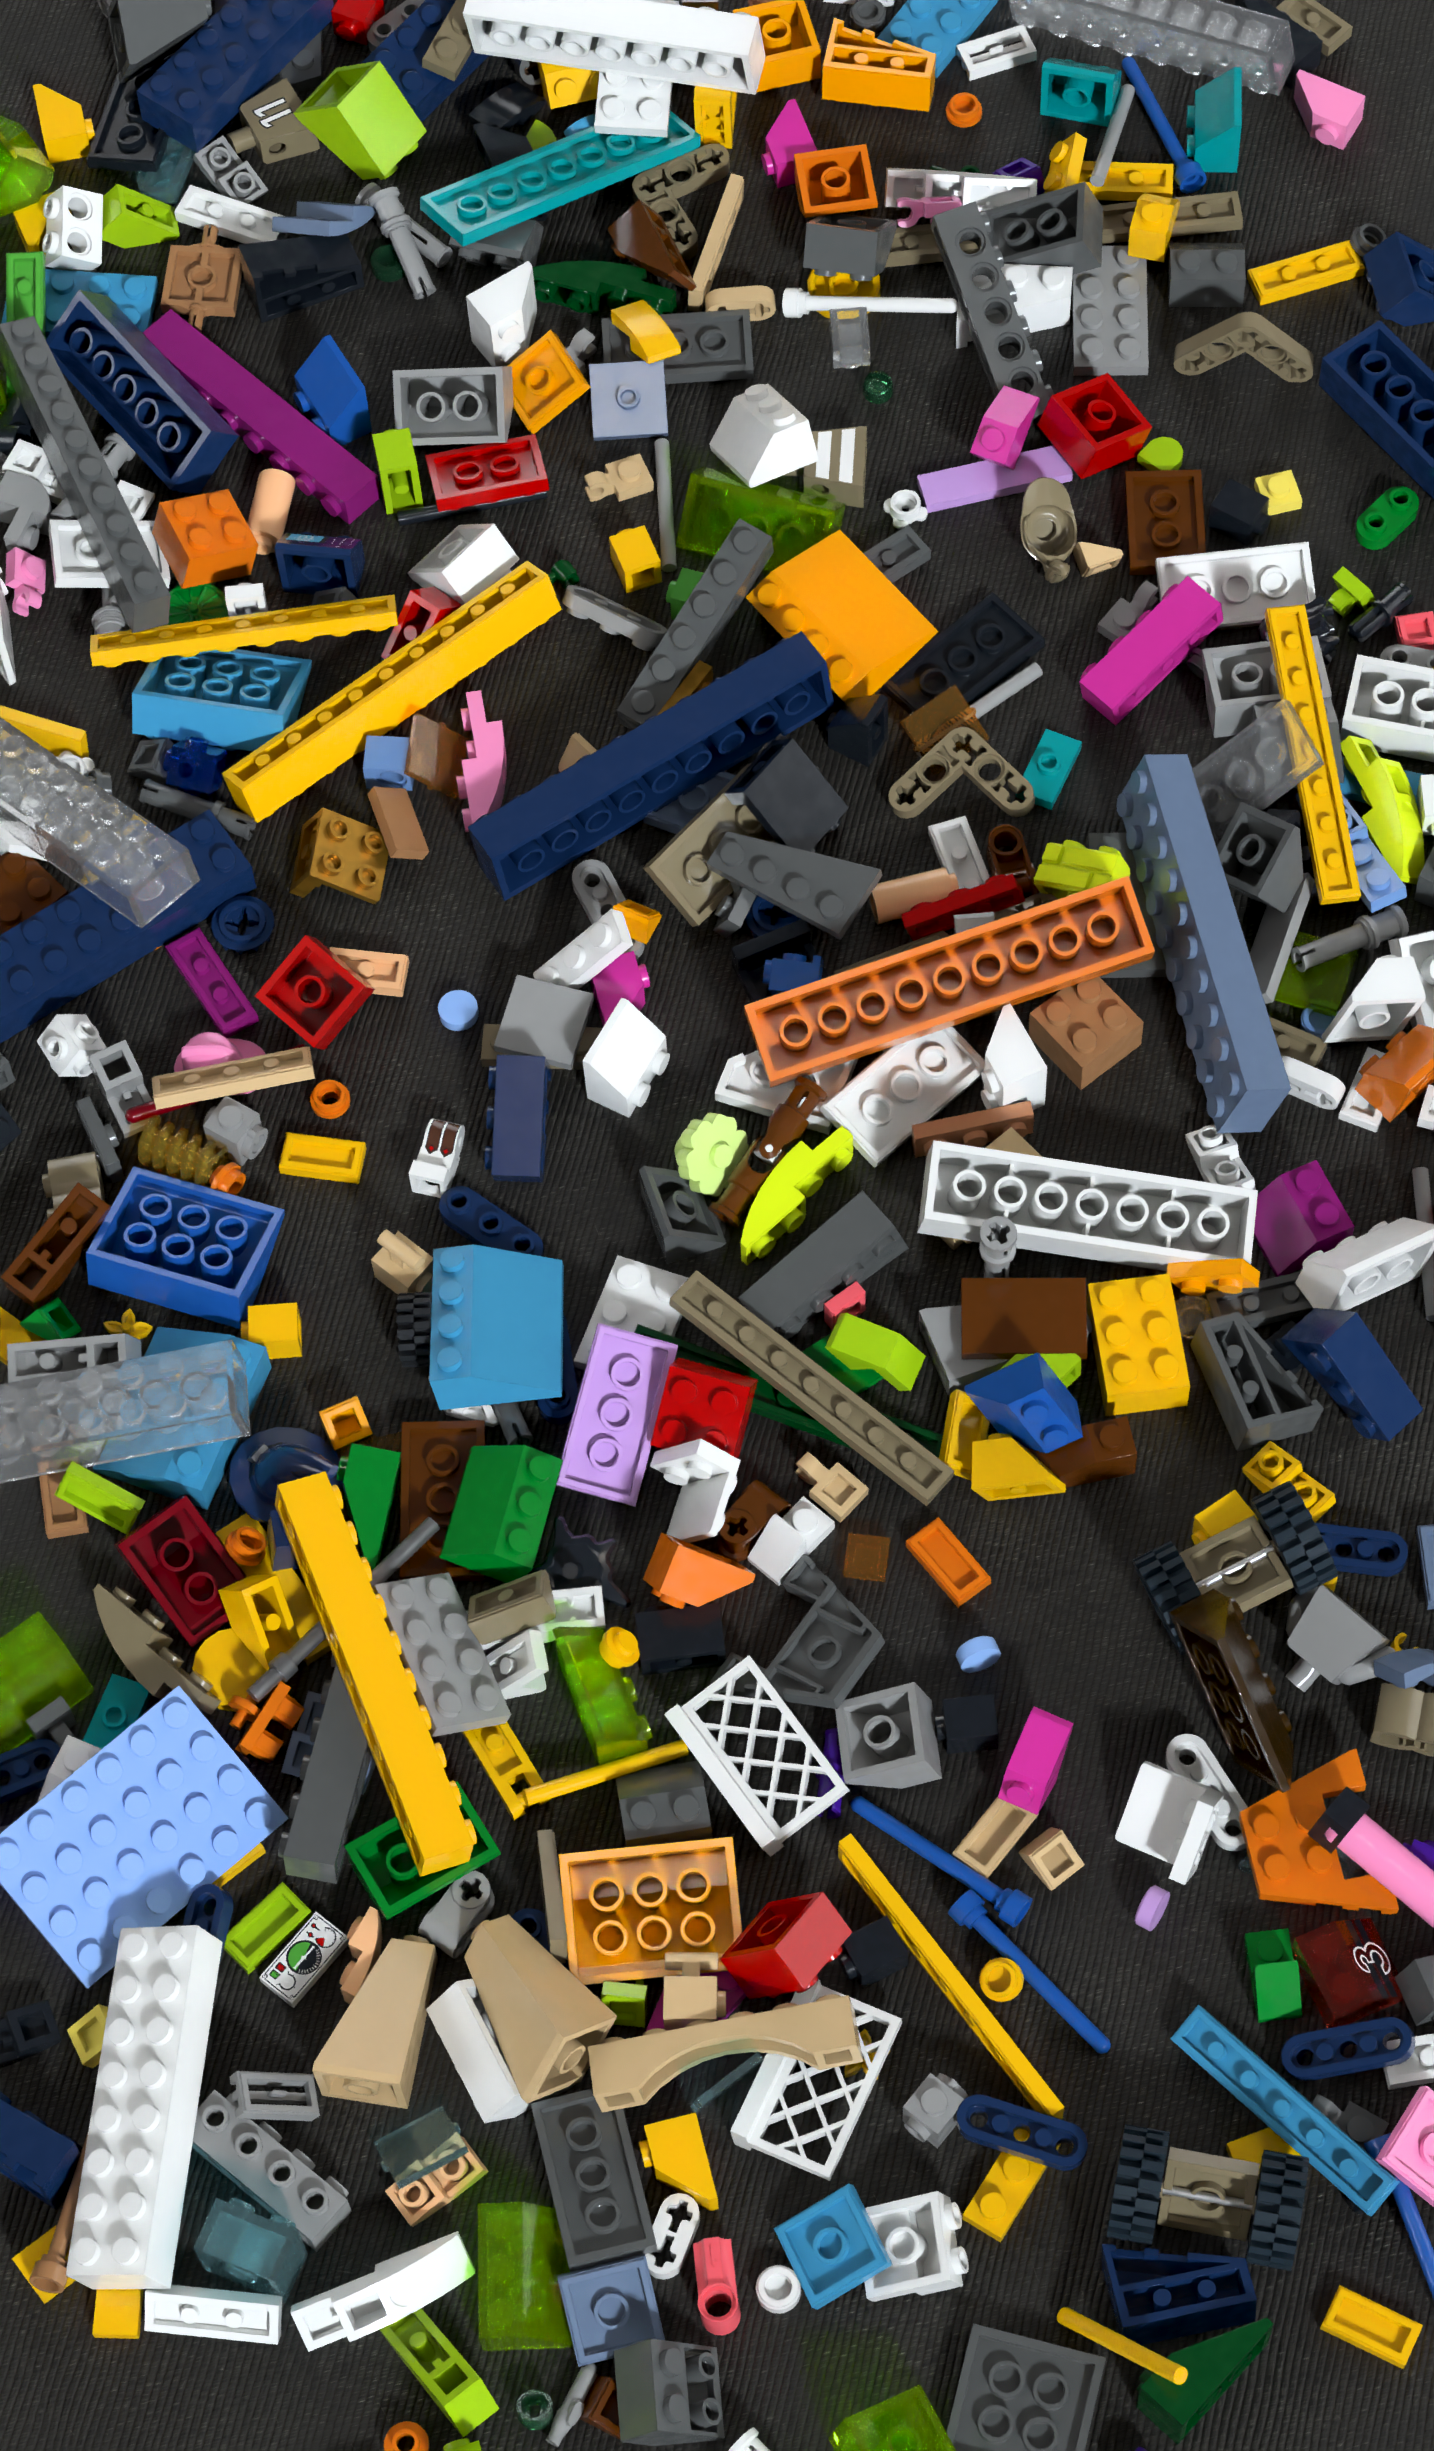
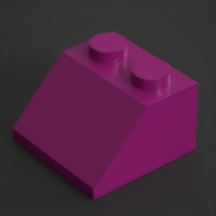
(1299, 1217)

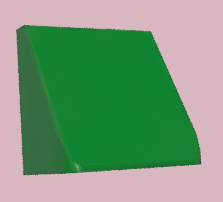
(52, 1322)

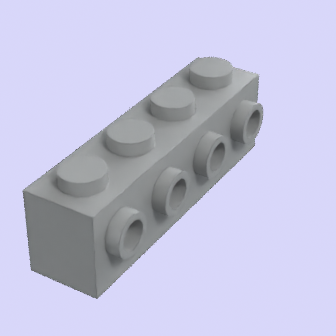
(268, 2171)

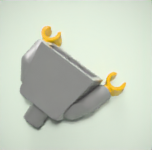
(1332, 1639)

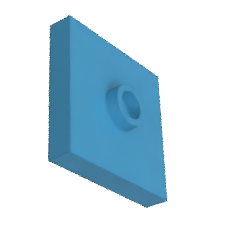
(833, 2246)

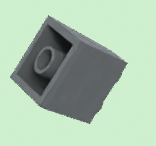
(151, 31)

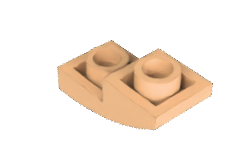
(365, 1945)
(437, 2188)

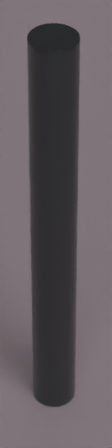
(431, 512)

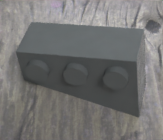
(1248, 1384)

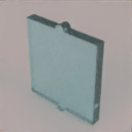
(726, 2083)
(420, 2147)

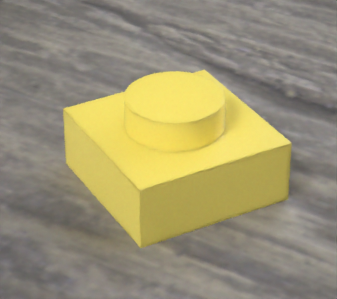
(1280, 490)
(88, 2035)

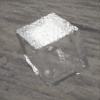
(849, 337)

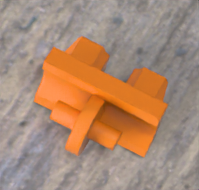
(256, 1739)

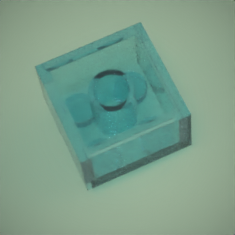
(251, 2248)

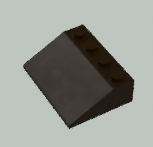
(1236, 1686)

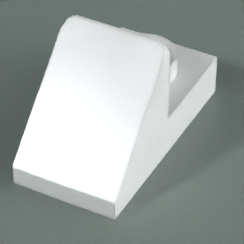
(789, 1538)
(520, 1665)

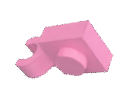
(926, 207)
(27, 576)

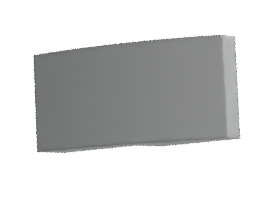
(228, 172)

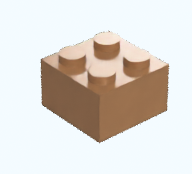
(1085, 1030)

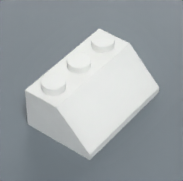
(763, 436)
(1367, 1264)
(477, 2053)

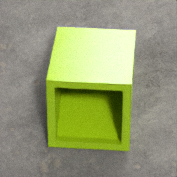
(363, 119)

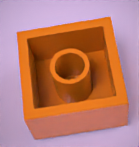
(205, 538)

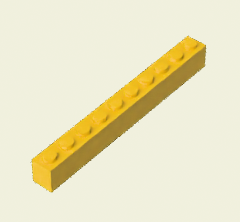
(392, 691)
(374, 1674)

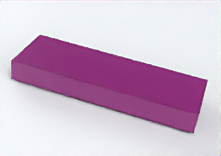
(211, 983)

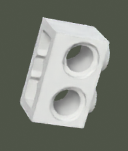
(81, 231)

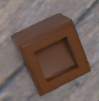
(602, 2406)

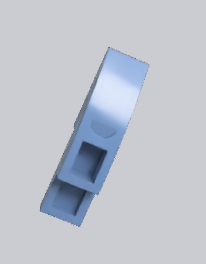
(1376, 878)

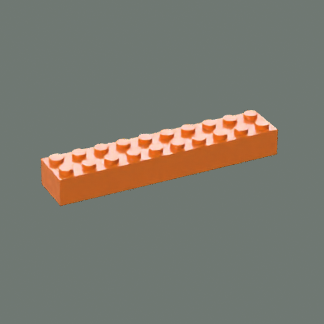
(949, 981)

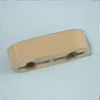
(756, 298)

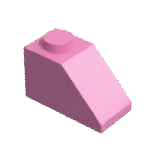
(1328, 109)

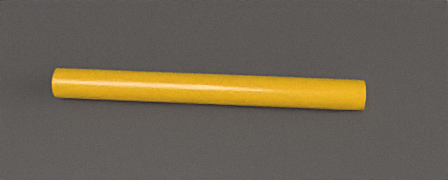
(605, 1772)
(1122, 2345)

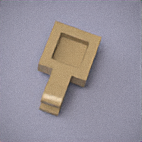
(623, 477)
(833, 1489)

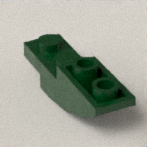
(591, 284)

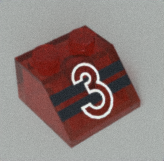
(1347, 1970)

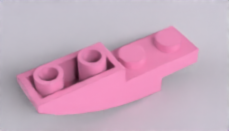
(487, 762)

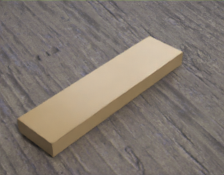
(716, 242)
(232, 1077)

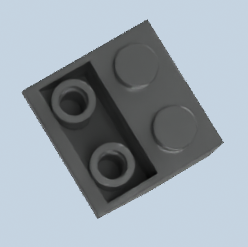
(505, 248)
(668, 2393)

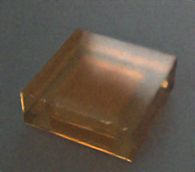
(866, 1557)

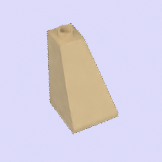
(535, 2008)
(381, 2032)

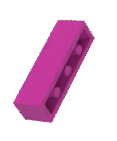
(1150, 650)

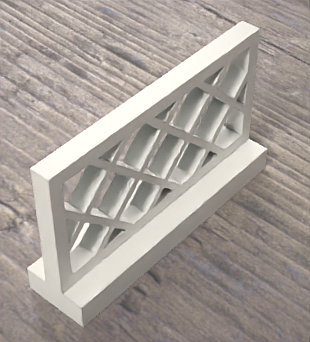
(728, 1778)
(777, 2073)

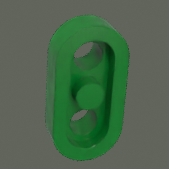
(1389, 515)

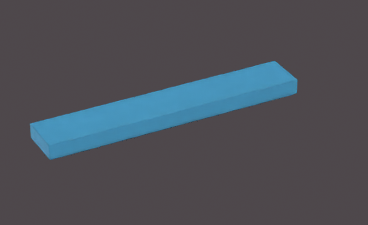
(1285, 2110)

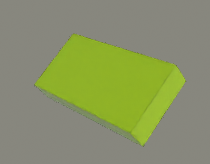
(99, 1497)
(266, 1928)

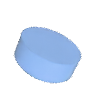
(458, 1010)
(978, 1654)

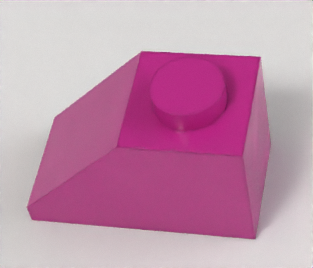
(786, 137)
(1005, 427)
(620, 980)
(1036, 1761)

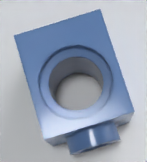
(386, 762)

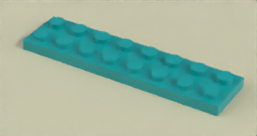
(549, 179)

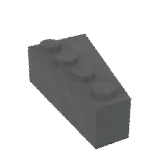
(832, 1258)

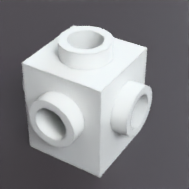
(69, 1043)

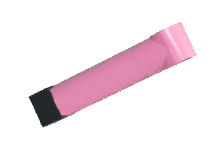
(1376, 1852)

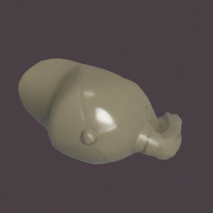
(1048, 526)

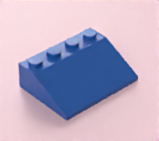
(184, 1247)

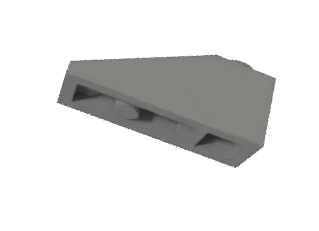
(62, 1355)

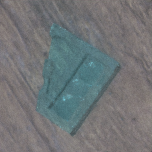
(171, 176)

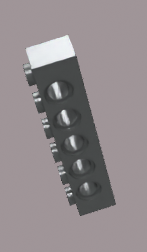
(949, 231)

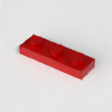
(993, 896)

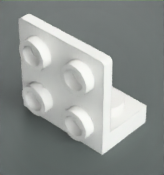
(706, 1483)
(1169, 1818)

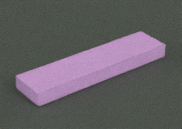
(988, 480)

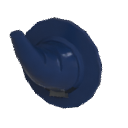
(274, 1459)

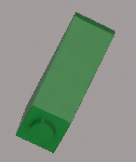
(368, 1493)

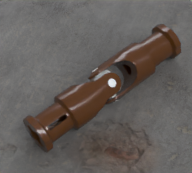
(783, 1129)

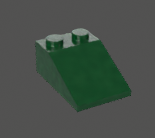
(1211, 2371)

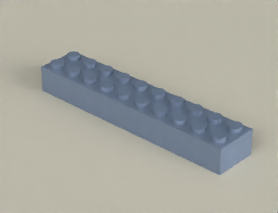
(1202, 944)

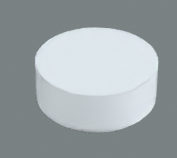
(778, 2289)

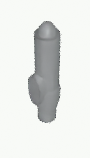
(573, 2405)

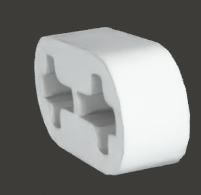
(1313, 1084)
(680, 2240)

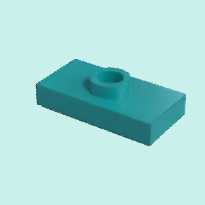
(1051, 767)
(119, 1708)

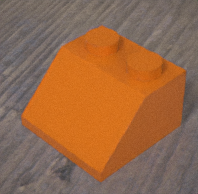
(834, 181)
(1401, 1073)
(692, 1574)

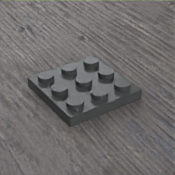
(1023, 2394)

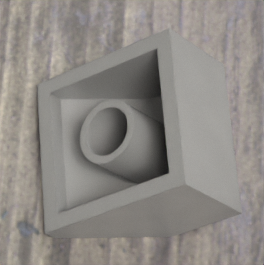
(889, 1738)

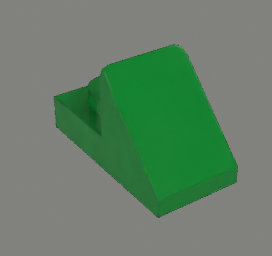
(1273, 1975)

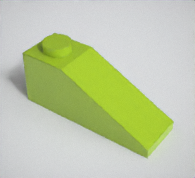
(441, 2371)

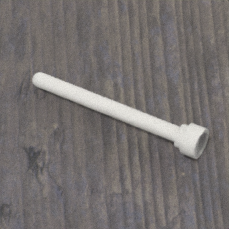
(797, 302)

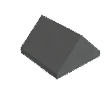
(679, 1215)

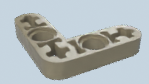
(666, 197)
(1248, 334)
(957, 764)

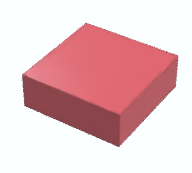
(1415, 629)
(850, 1300)

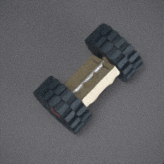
(1244, 1561)
(1209, 2196)

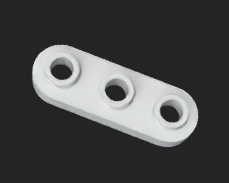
(1211, 1774)

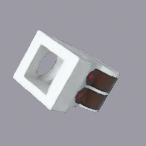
(437, 1158)

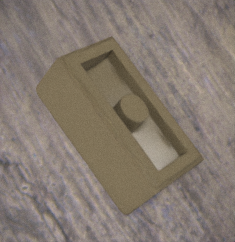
(511, 1607)

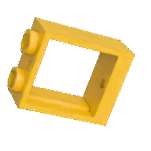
(714, 115)

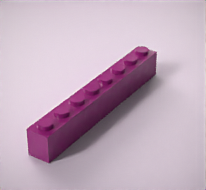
(267, 421)

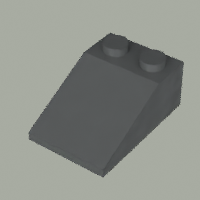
(1051, 229)

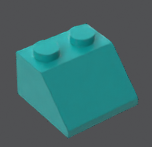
(1079, 91)
(1216, 123)

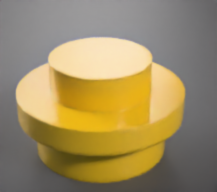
(619, 1648)
(1001, 1979)

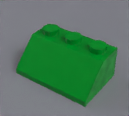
(501, 1510)
(389, 1871)

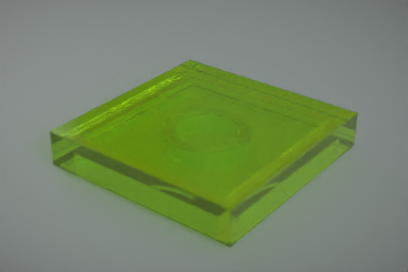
(1319, 986)

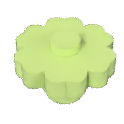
(710, 1152)

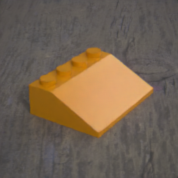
(846, 613)
(648, 1901)

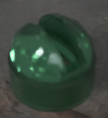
(875, 387)
(523, 2408)

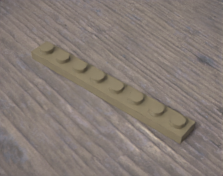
(811, 1388)

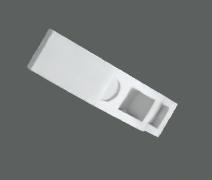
(386, 2295)

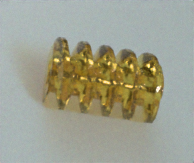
(177, 1155)

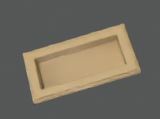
(993, 1836)

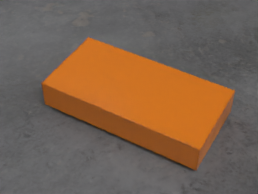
(948, 1562)

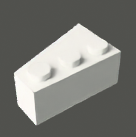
(1041, 297)

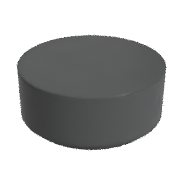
(868, 15)

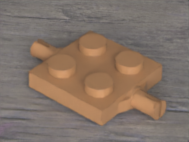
(202, 279)

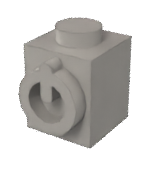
(237, 1128)
(933, 2109)

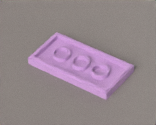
(615, 1414)

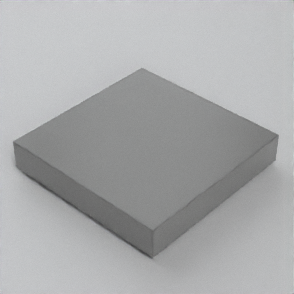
(544, 1021)

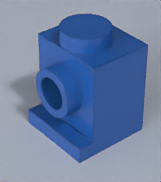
(791, 972)

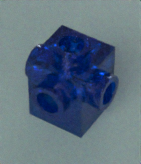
(195, 766)

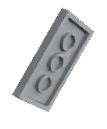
(1111, 316)
(443, 1654)

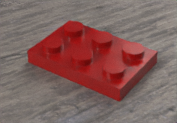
(487, 473)

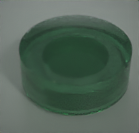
(386, 264)

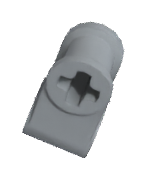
(454, 1917)

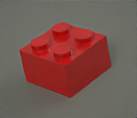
(1094, 425)
(314, 992)
(704, 1405)
(786, 1946)

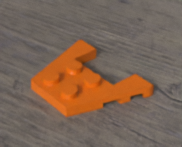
(1290, 1862)

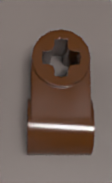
(1011, 862)
(748, 1518)

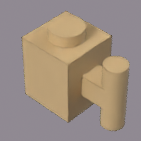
(402, 1264)
(691, 1995)

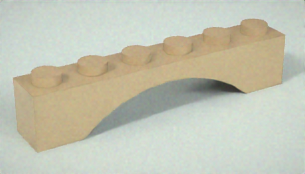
(635, 2068)

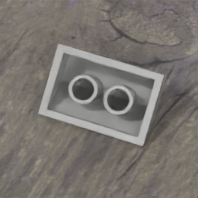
(454, 404)
(1244, 677)

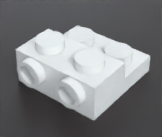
(920, 2244)

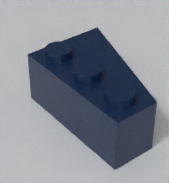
(35, 2154)

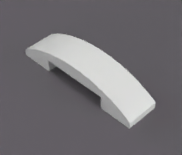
(33, 462)

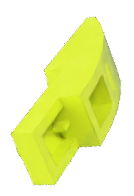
(1394, 816)
(782, 1200)

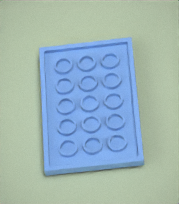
(133, 1834)

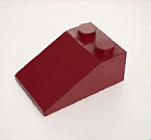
(182, 1568)

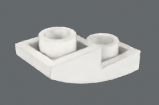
(1218, 1158)

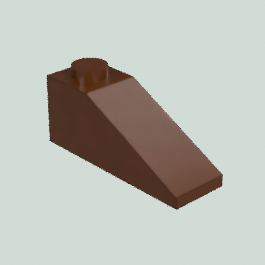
(646, 241)
(56, 1247)
(1101, 1454)

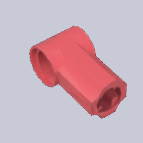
(716, 2283)

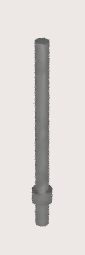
(285, 1664)

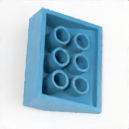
(220, 696)
(495, 1327)
(199, 1468)

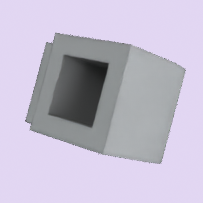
(26, 509)
(120, 1084)

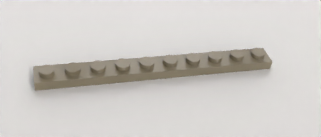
(1195, 216)

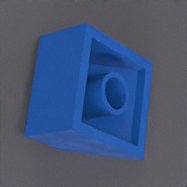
(332, 394)
(1028, 1404)

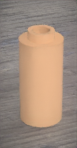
(270, 508)
(899, 895)

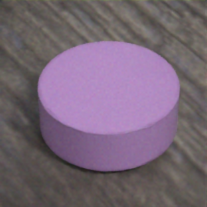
(1152, 1907)

